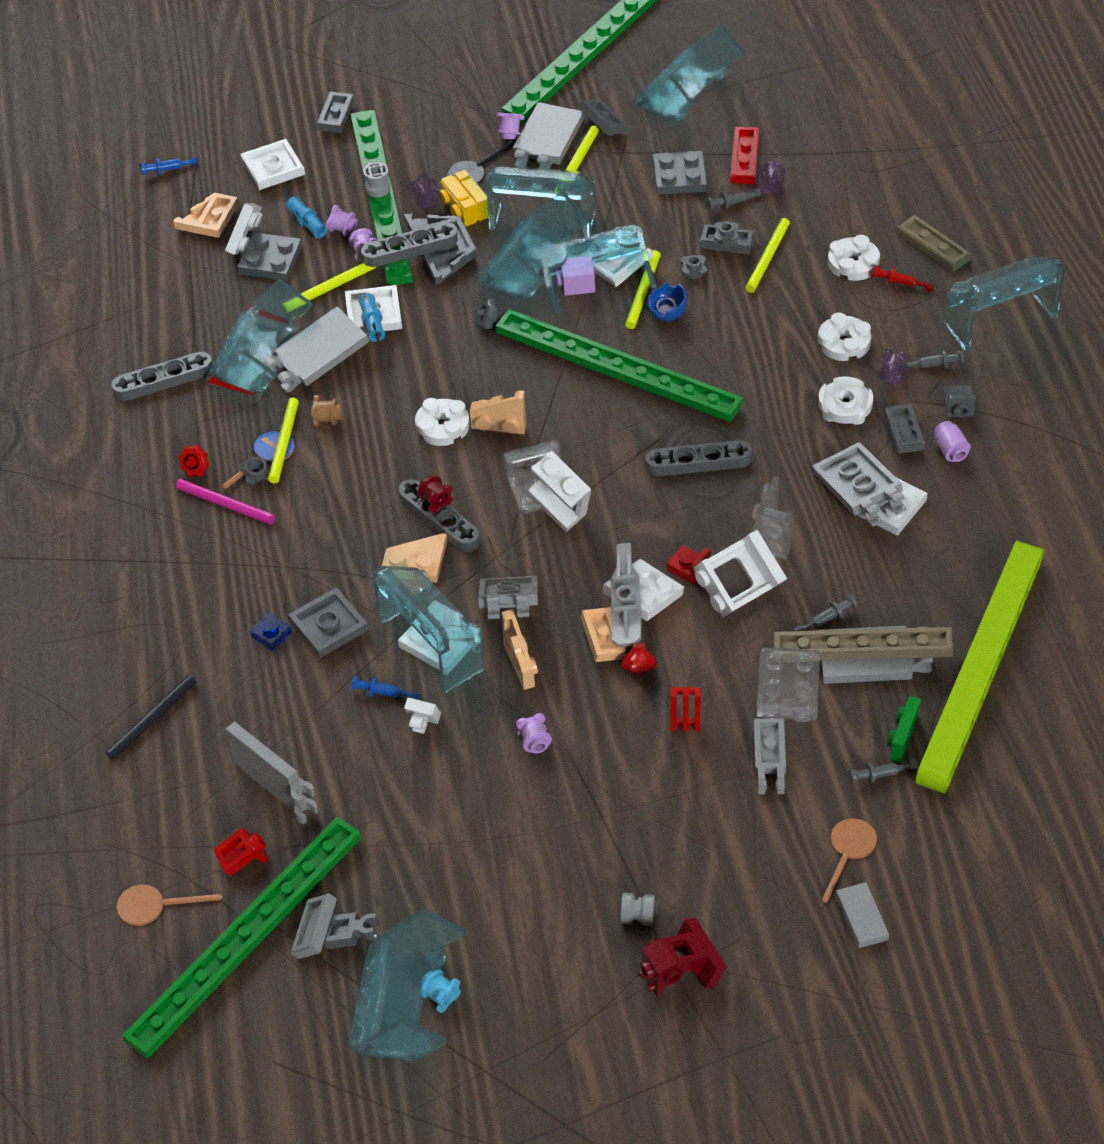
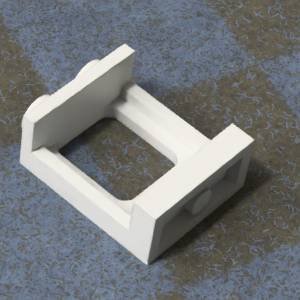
(559, 491)
(756, 562)

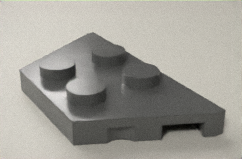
(448, 260)

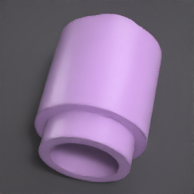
(951, 441)

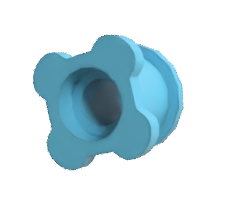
(439, 989)

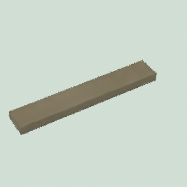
(871, 643)

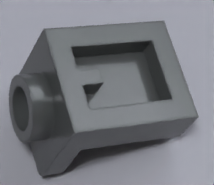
(959, 401)

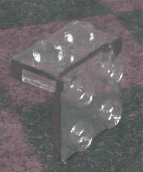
(519, 473)
(773, 524)
(788, 684)

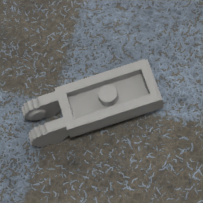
(770, 752)

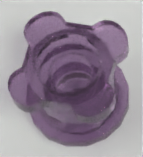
(772, 177)
(424, 191)
(893, 367)

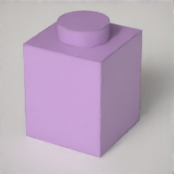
(577, 276)

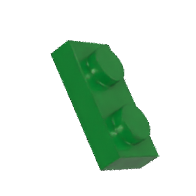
(907, 720)

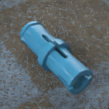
(306, 217)
(371, 317)

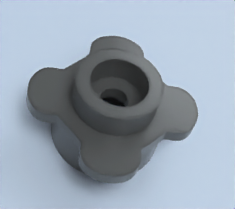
(726, 232)
(693, 266)
(254, 464)

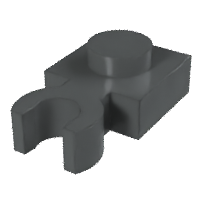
(347, 928)

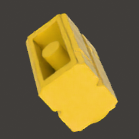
(464, 197)

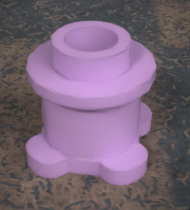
(509, 125)
(341, 221)
(358, 239)
(534, 733)

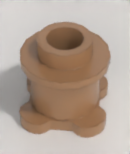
(326, 411)

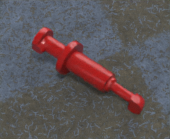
(900, 278)

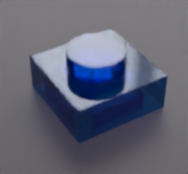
(270, 631)

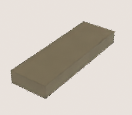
(933, 243)

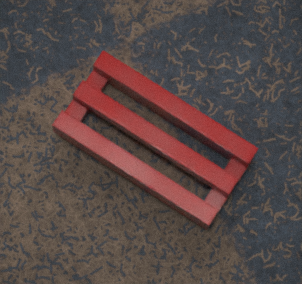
(685, 721)

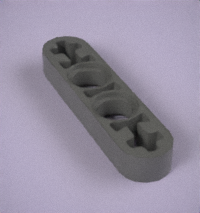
(408, 241)
(163, 378)
(699, 461)
(435, 519)

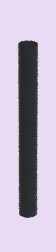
(149, 718)

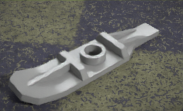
(625, 611)

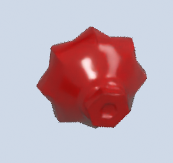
(194, 460)
(639, 660)

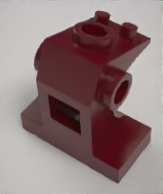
(664, 967)

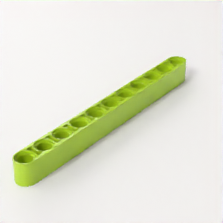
(979, 668)

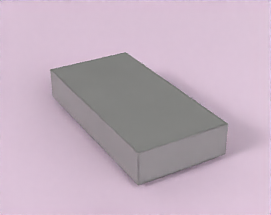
(862, 915)
(313, 926)

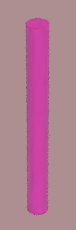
(225, 501)

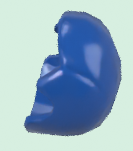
(668, 302)

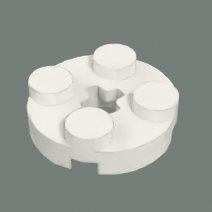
(841, 262)
(842, 325)
(442, 409)
(849, 412)

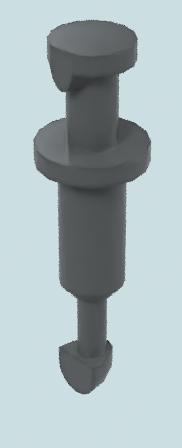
(725, 200)
(937, 360)
(834, 611)
(872, 772)

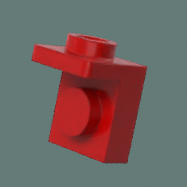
(685, 560)
(240, 850)

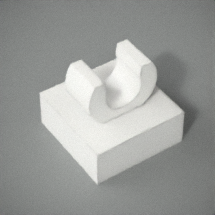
(421, 713)

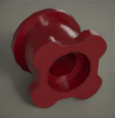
(435, 493)

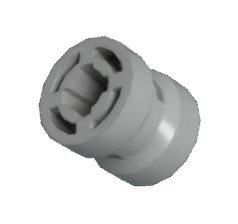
(376, 179)
(639, 909)

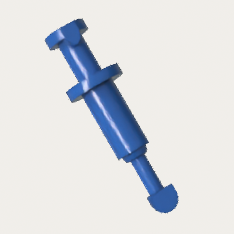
(160, 166)
(381, 688)

